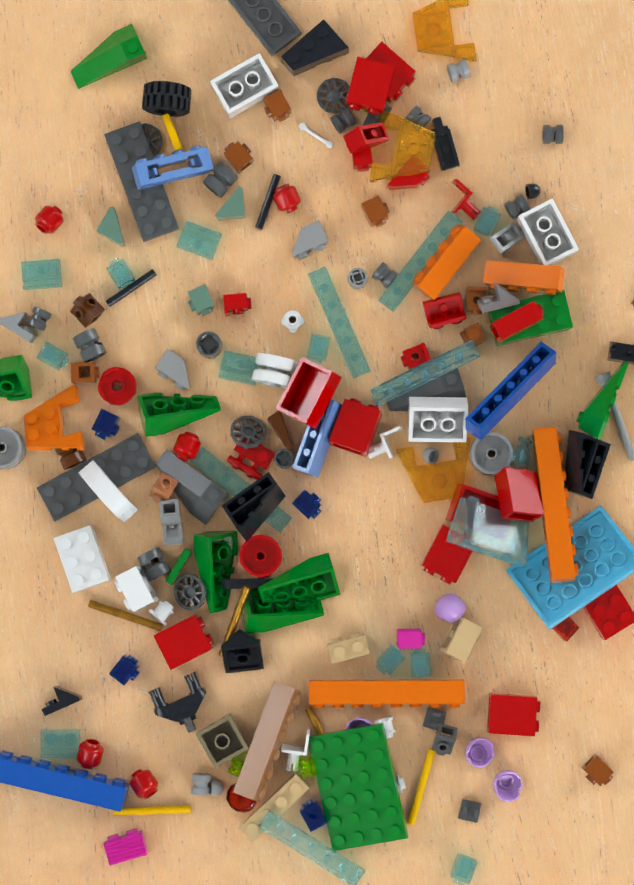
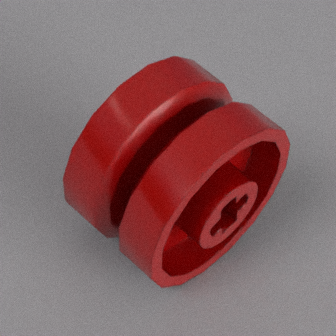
(271, 560)

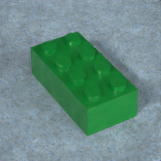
(555, 317)

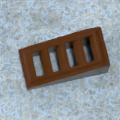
(278, 424)

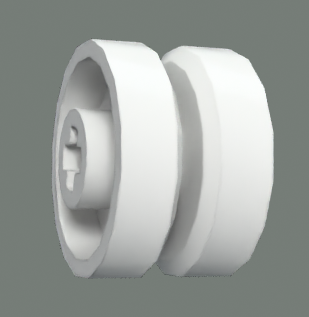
(275, 367)

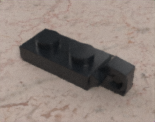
(444, 146)

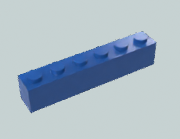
(510, 390)

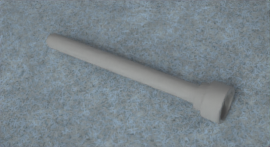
(602, 379)

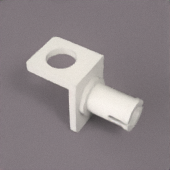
(383, 446)
(294, 753)

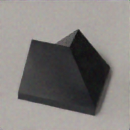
(242, 653)

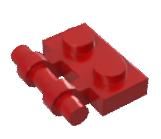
(260, 456)

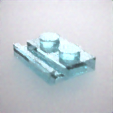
(199, 240)
(41, 274)
(238, 367)
(522, 454)
(59, 743)

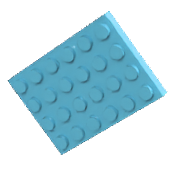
(602, 560)

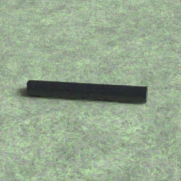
(267, 202)
(130, 288)

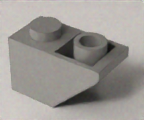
(310, 238)
(175, 368)

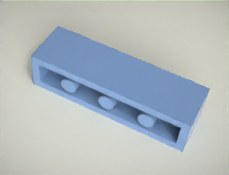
(316, 442)

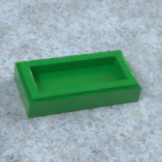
(178, 566)

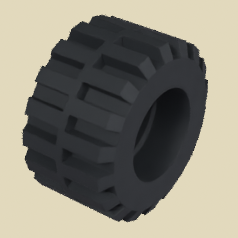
(166, 97)

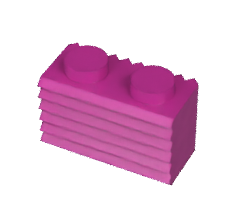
(410, 638)
(125, 847)

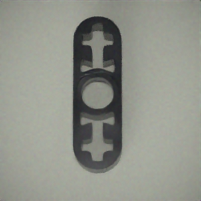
(238, 583)

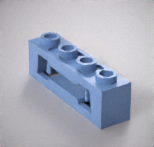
(201, 159)

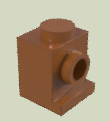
(471, 293)
(473, 332)
(77, 372)

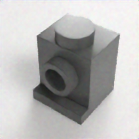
(442, 743)

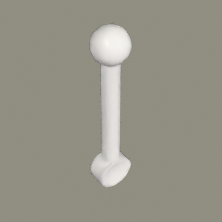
(329, 144)

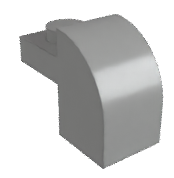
(171, 522)

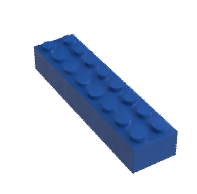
(62, 781)

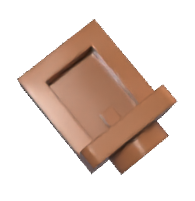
(163, 488)

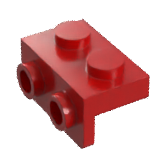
(444, 311)

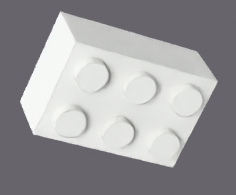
(244, 85)
(547, 233)
(437, 419)
(82, 558)
(136, 589)

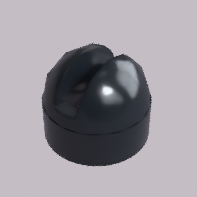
(532, 191)

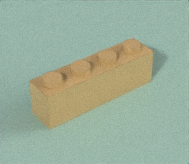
(277, 803)

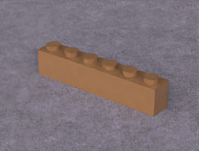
(267, 742)

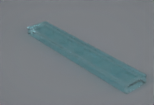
(403, 282)
(339, 322)
(424, 373)
(234, 484)
(311, 848)

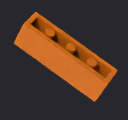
(446, 261)
(524, 276)

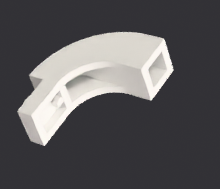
(107, 491)

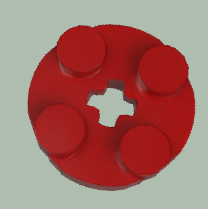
(107, 381)

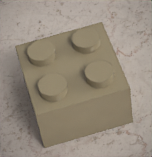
(222, 740)

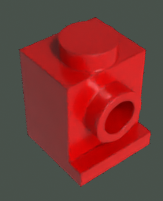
(236, 303)
(422, 352)

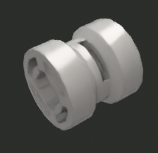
(458, 70)
(357, 278)
(200, 783)

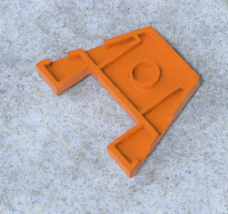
(45, 424)

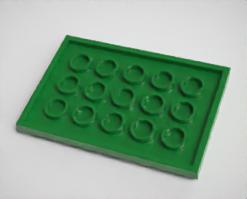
(358, 787)

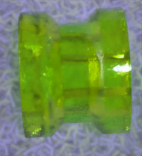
(236, 766)
(307, 767)

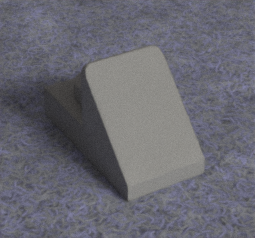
(506, 238)
(502, 299)
(14, 324)

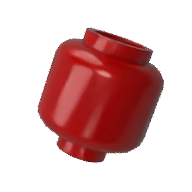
(286, 198)
(49, 219)
(187, 446)
(90, 753)
(144, 783)

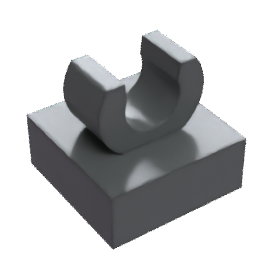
(433, 718)
(469, 810)

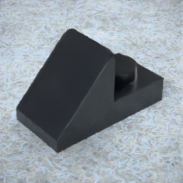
(65, 699)

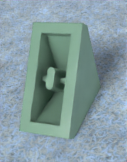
(233, 207)
(111, 228)

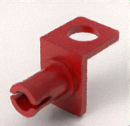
(464, 203)

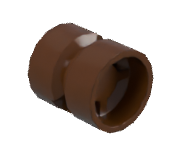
(71, 457)

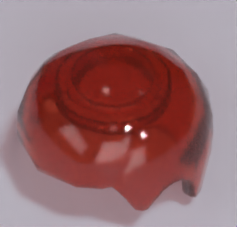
(238, 802)

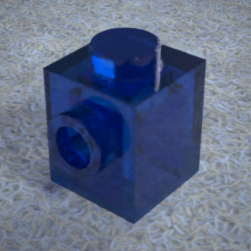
(106, 424)
(308, 504)
(125, 669)
(313, 814)

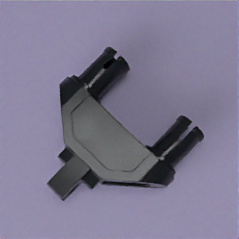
(182, 709)

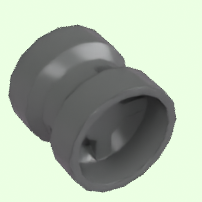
(417, 117)
(343, 120)
(552, 134)
(517, 206)
(384, 275)
(39, 318)
(284, 458)

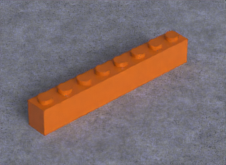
(554, 497)
(387, 692)

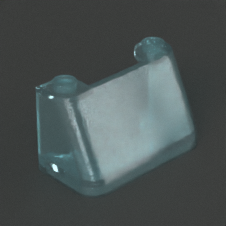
(485, 532)

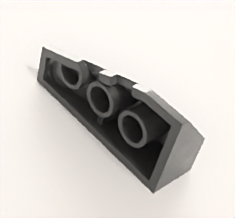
(444, 386)
(193, 489)

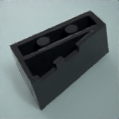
(313, 49)
(584, 463)
(254, 505)

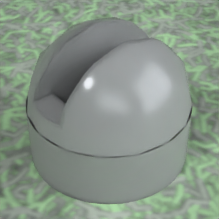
(430, 455)
(216, 788)

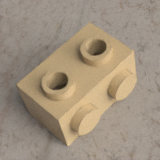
(460, 639)
(348, 648)

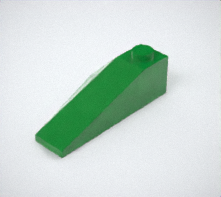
(112, 55)
(14, 378)
(167, 413)
(596, 413)
(214, 558)
(308, 579)
(264, 617)

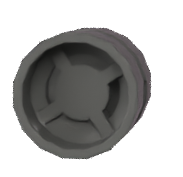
(220, 180)
(209, 344)
(89, 345)
(157, 570)

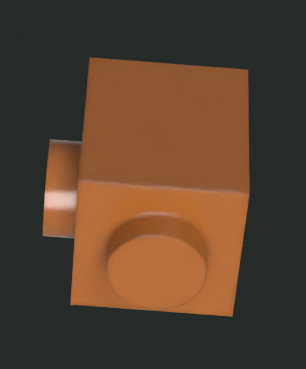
(277, 106)
(238, 156)
(375, 211)
(597, 771)

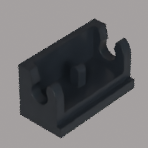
(621, 352)

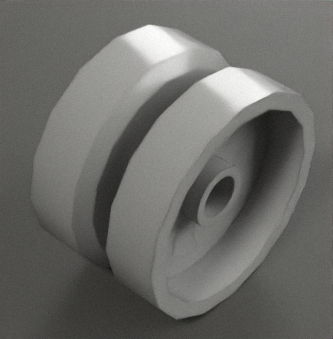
(14, 448)
(491, 465)

